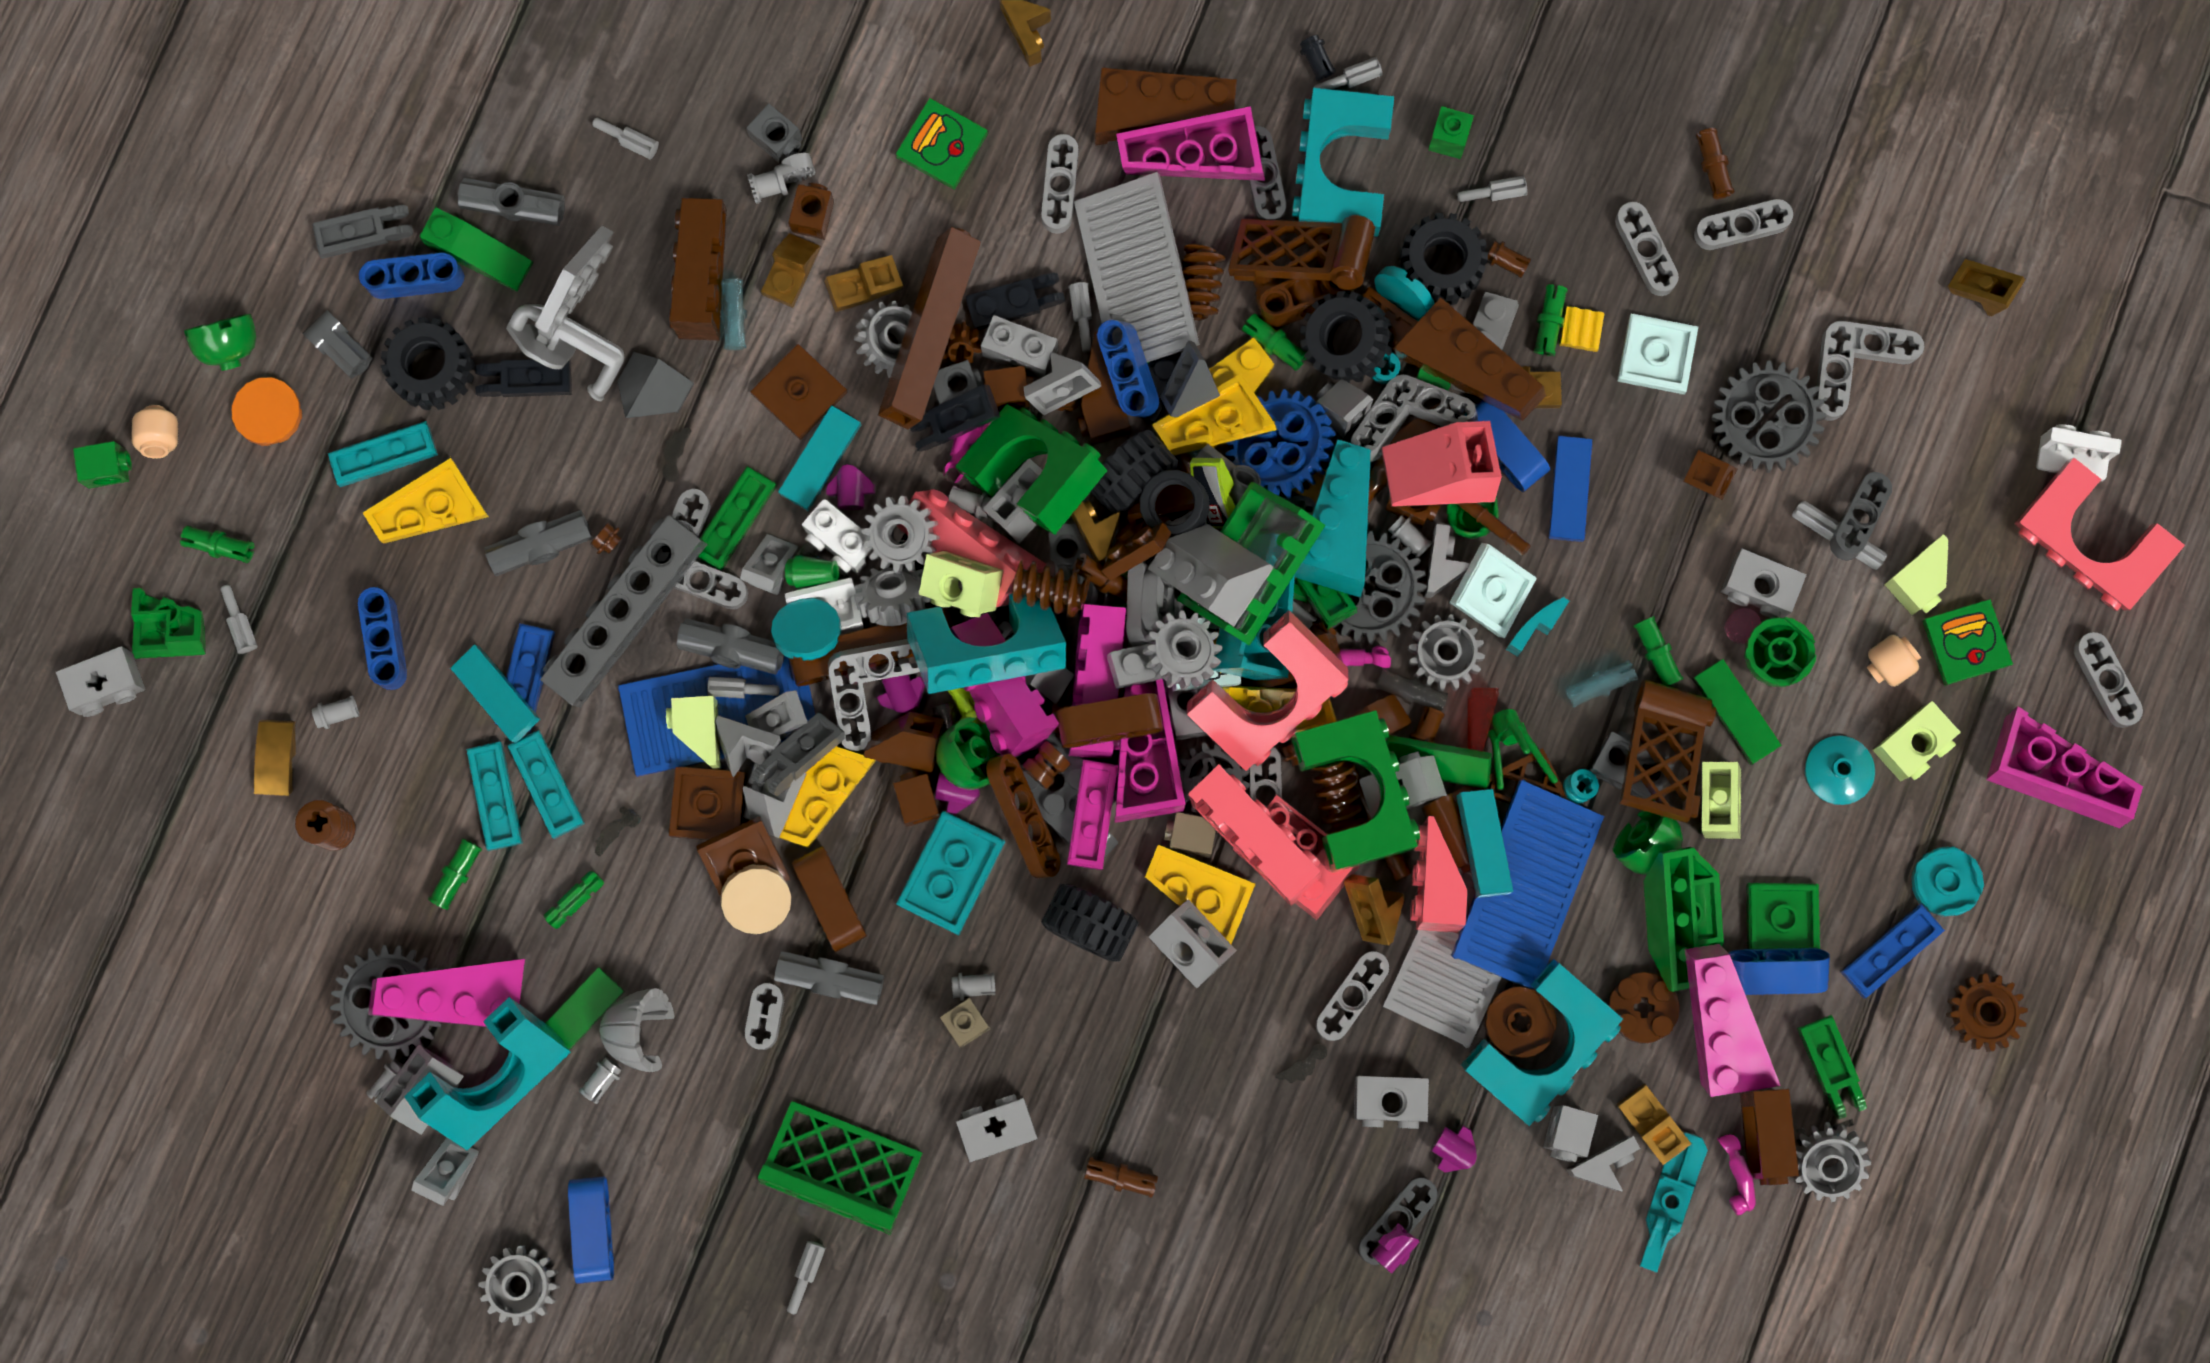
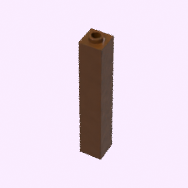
(929, 328)

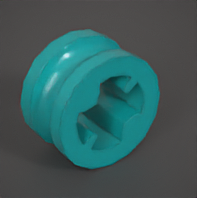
(1394, 362)
(1589, 791)

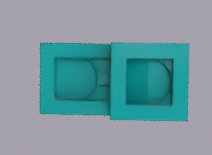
(1543, 621)

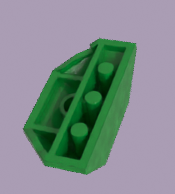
(1681, 911)

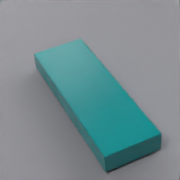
(382, 454)
(819, 458)
(495, 693)
(546, 784)
(494, 796)
(1484, 843)

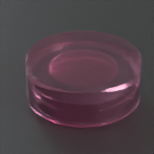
(1740, 624)

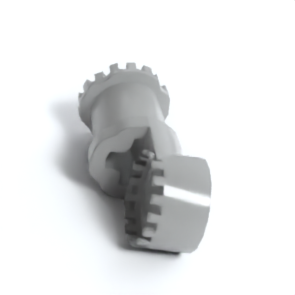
(775, 181)

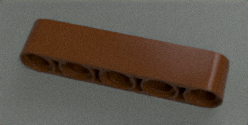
(816, 670)

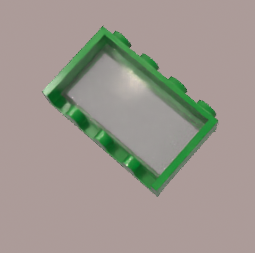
(1276, 534)

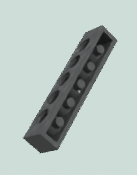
(642, 605)

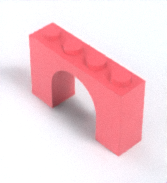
(2049, 524)
(1250, 734)

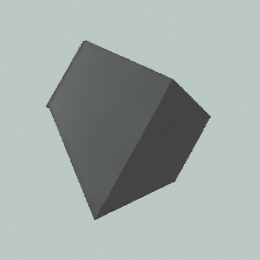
(1189, 383)
(651, 387)

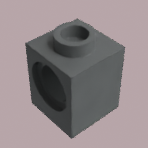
(769, 121)
(957, 371)

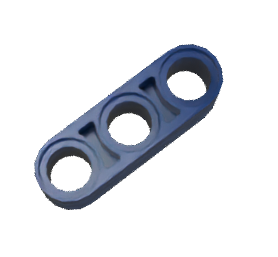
(397, 269)
(1115, 358)
(1515, 453)
(371, 626)
(1782, 970)
(591, 1230)

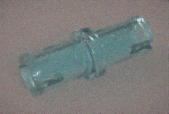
(733, 314)
(1601, 683)

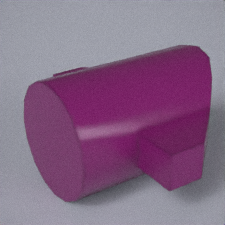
(850, 488)
(902, 693)
(957, 797)
(1456, 1150)
(1394, 1248)

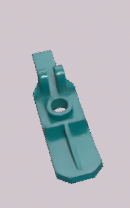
(1676, 1179)

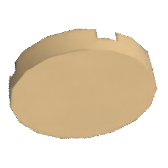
(755, 899)

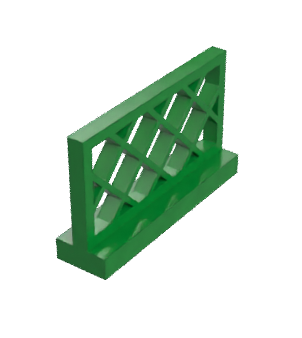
(827, 1196)

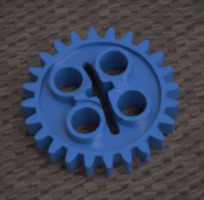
(1287, 414)

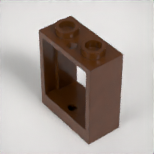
(1769, 1136)

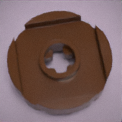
(1527, 1003)
(1664, 1003)

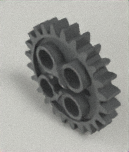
(1746, 396)
(1379, 558)
(363, 1025)

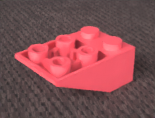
(1444, 466)
(1309, 837)
(1441, 890)

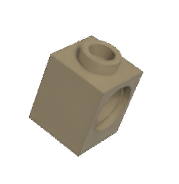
(1190, 835)
(965, 1023)

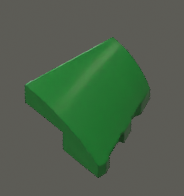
(165, 628)

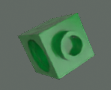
(1451, 132)
(102, 464)

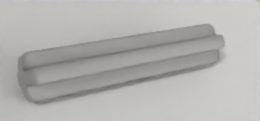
(1826, 527)

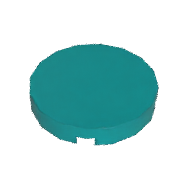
(1405, 294)
(806, 629)
(1947, 881)

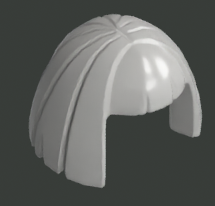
(622, 1028)

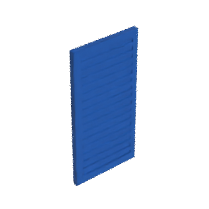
(645, 704)
(1546, 855)

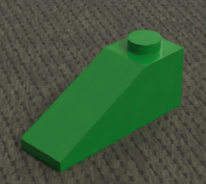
(475, 249)

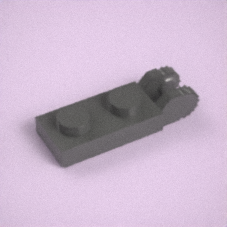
(359, 230)
(799, 753)

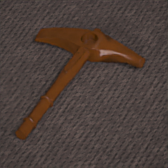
(1378, 482)

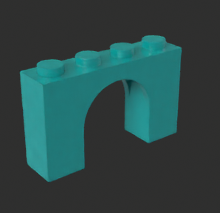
(1330, 117)
(952, 664)
(1531, 1091)
(473, 1111)

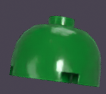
(223, 341)
(1780, 652)
(965, 754)
(1641, 844)

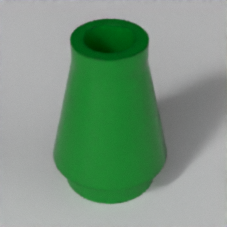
(810, 571)

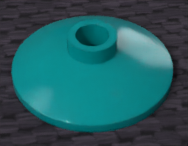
(1826, 780)

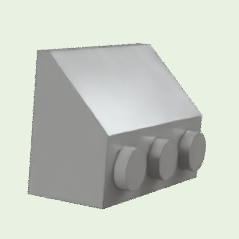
(1212, 571)

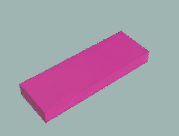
(1092, 815)

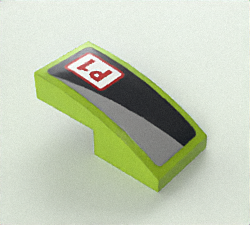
(1218, 483)

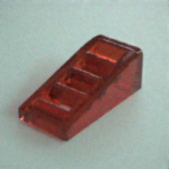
(1480, 710)

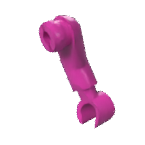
(961, 446)
(1358, 657)
(1746, 1199)

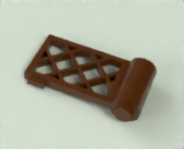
(1345, 256)
(1667, 710)
(1448, 816)

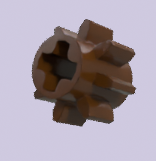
(962, 344)

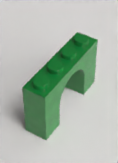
(1012, 440)
(1363, 742)

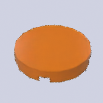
(266, 411)

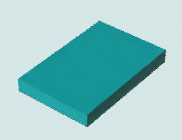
(950, 873)

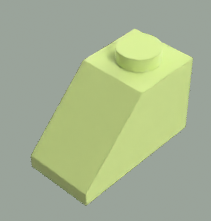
(1922, 578)
(695, 726)

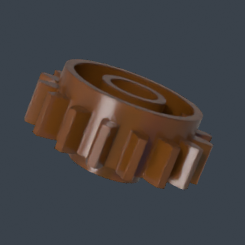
(2003, 1005)

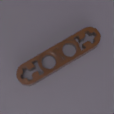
(1040, 852)

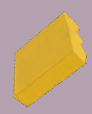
(1582, 329)

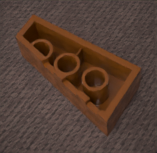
(1148, 99)
(698, 269)
(1462, 355)

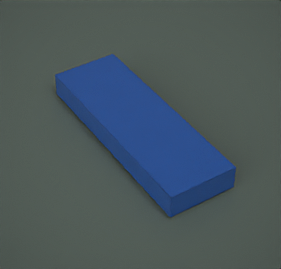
(1570, 489)
(528, 660)
(1892, 951)

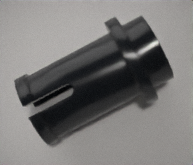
(1317, 57)

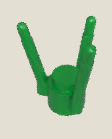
(1510, 731)

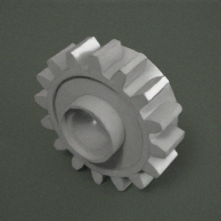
(875, 338)
(882, 538)
(890, 595)
(1194, 638)
(1441, 670)
(1841, 1177)
(499, 1288)

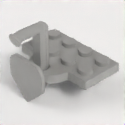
(554, 334)

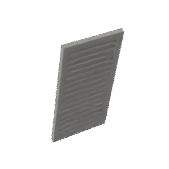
(1137, 265)
(1440, 989)

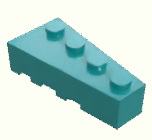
(1340, 550)
(1255, 660)

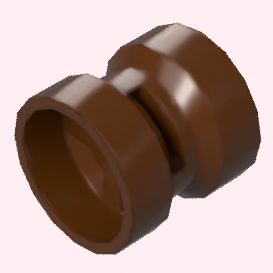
(1040, 770)

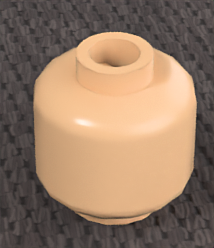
(154, 431)
(1893, 660)

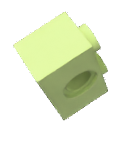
(978, 581)
(1897, 748)
(1721, 800)

